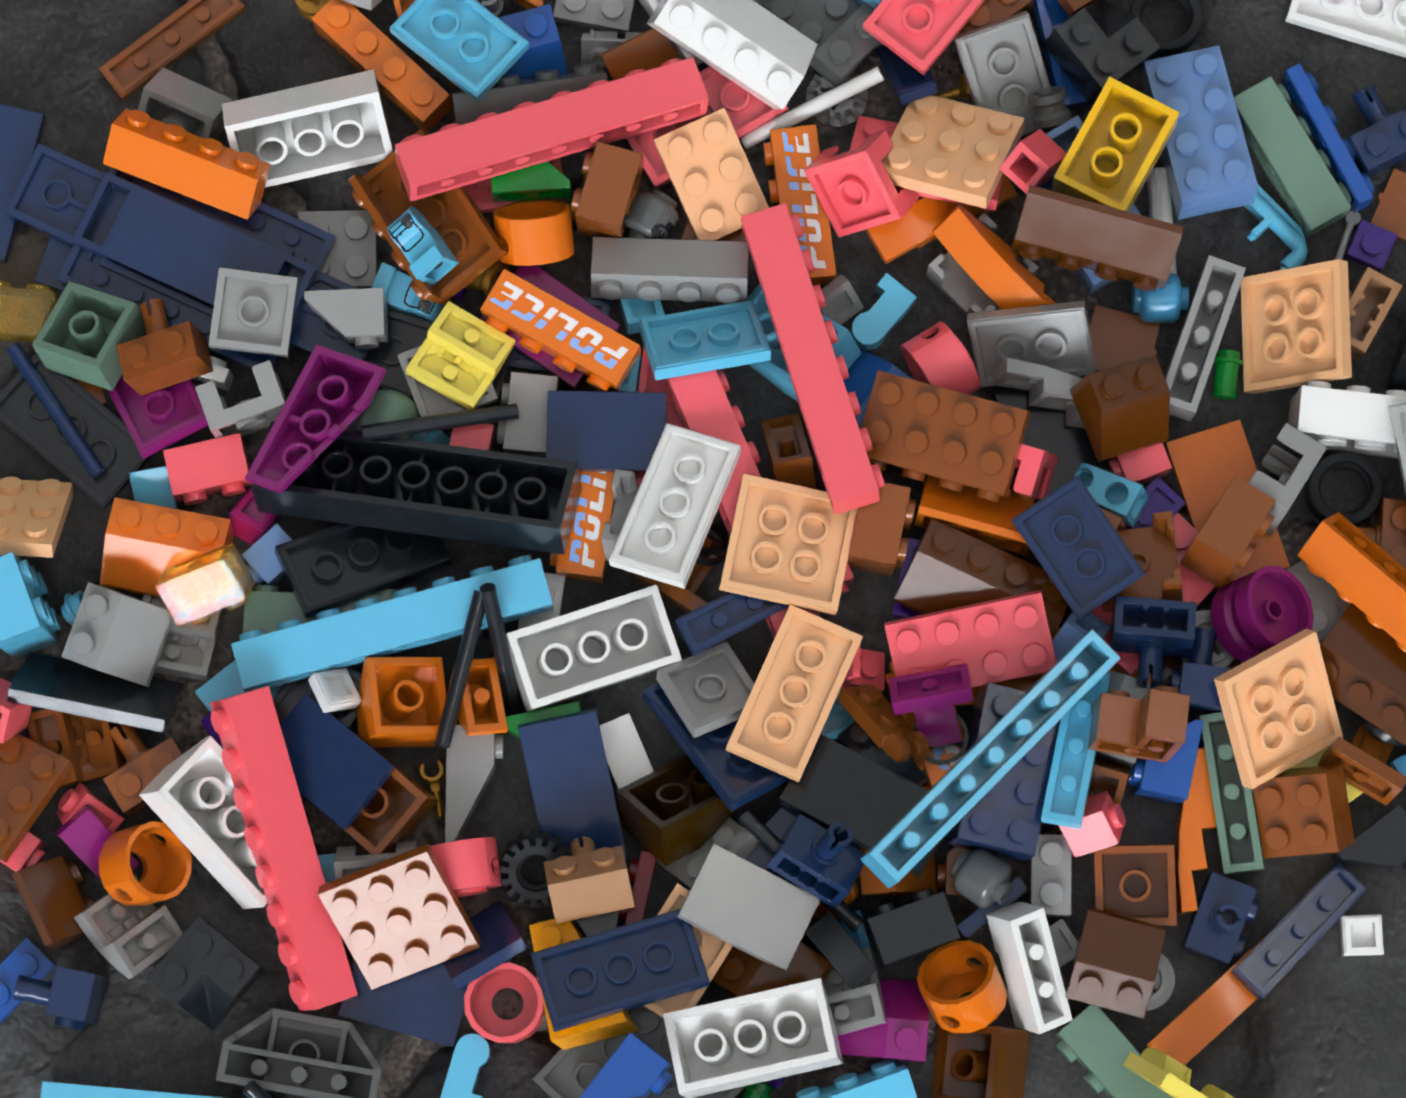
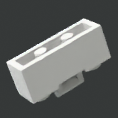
(1029, 967)

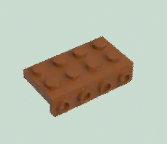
(449, 212)
(944, 435)

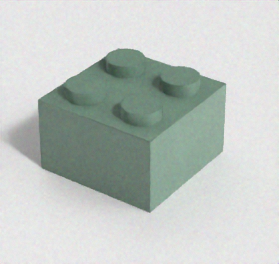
(84, 332)

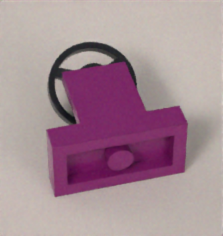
(932, 700)

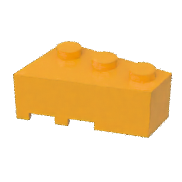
(549, 934)

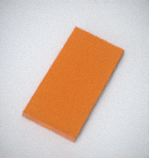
(1203, 470)

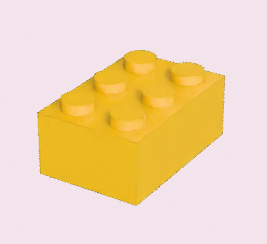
(1116, 147)

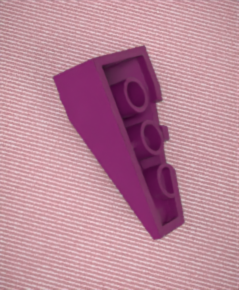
(318, 409)
(904, 1033)

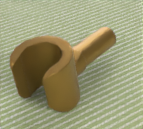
(960, 92)
(435, 787)

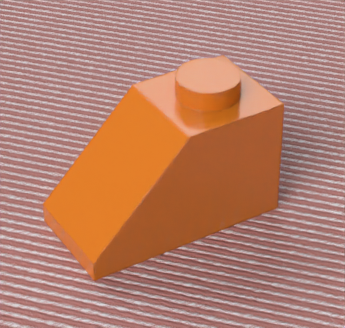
(482, 701)

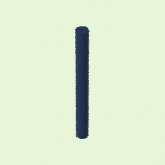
(55, 409)

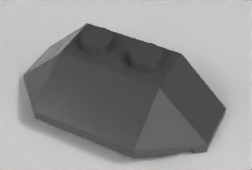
(301, 1057)

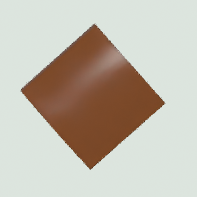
(80, 740)

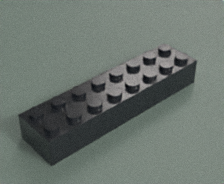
(435, 492)

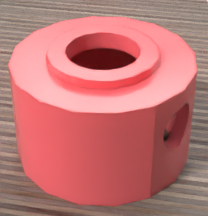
(941, 360)
(470, 865)
(479, 1004)

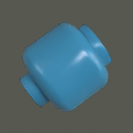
(1163, 304)

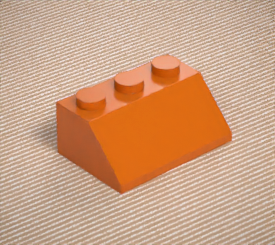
(974, 515)
(152, 538)

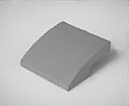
(188, 647)
(129, 935)
(855, 1007)

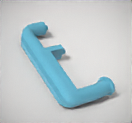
(1274, 217)

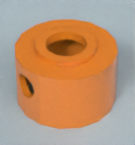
(534, 232)
(165, 864)
(949, 974)

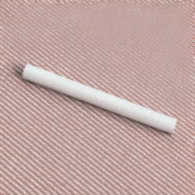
(815, 106)

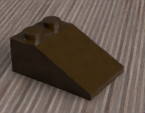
(672, 810)

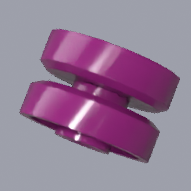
(1260, 611)

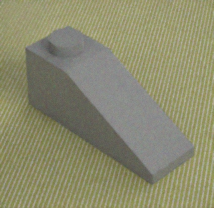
(468, 772)

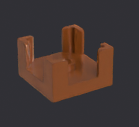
(1157, 556)

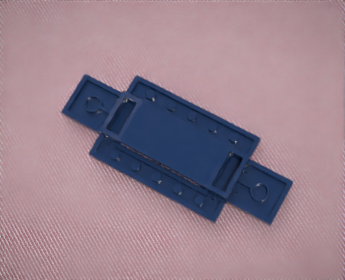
(174, 243)

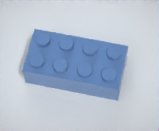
(1207, 151)

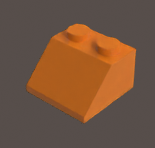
(401, 701)

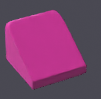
(248, 522)

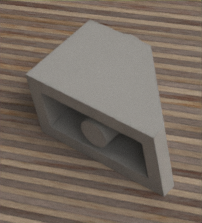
(353, 314)

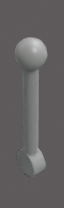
(1351, 220)

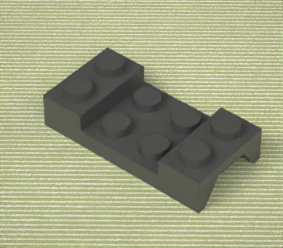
(836, 30)

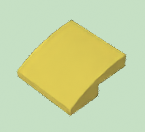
(460, 356)

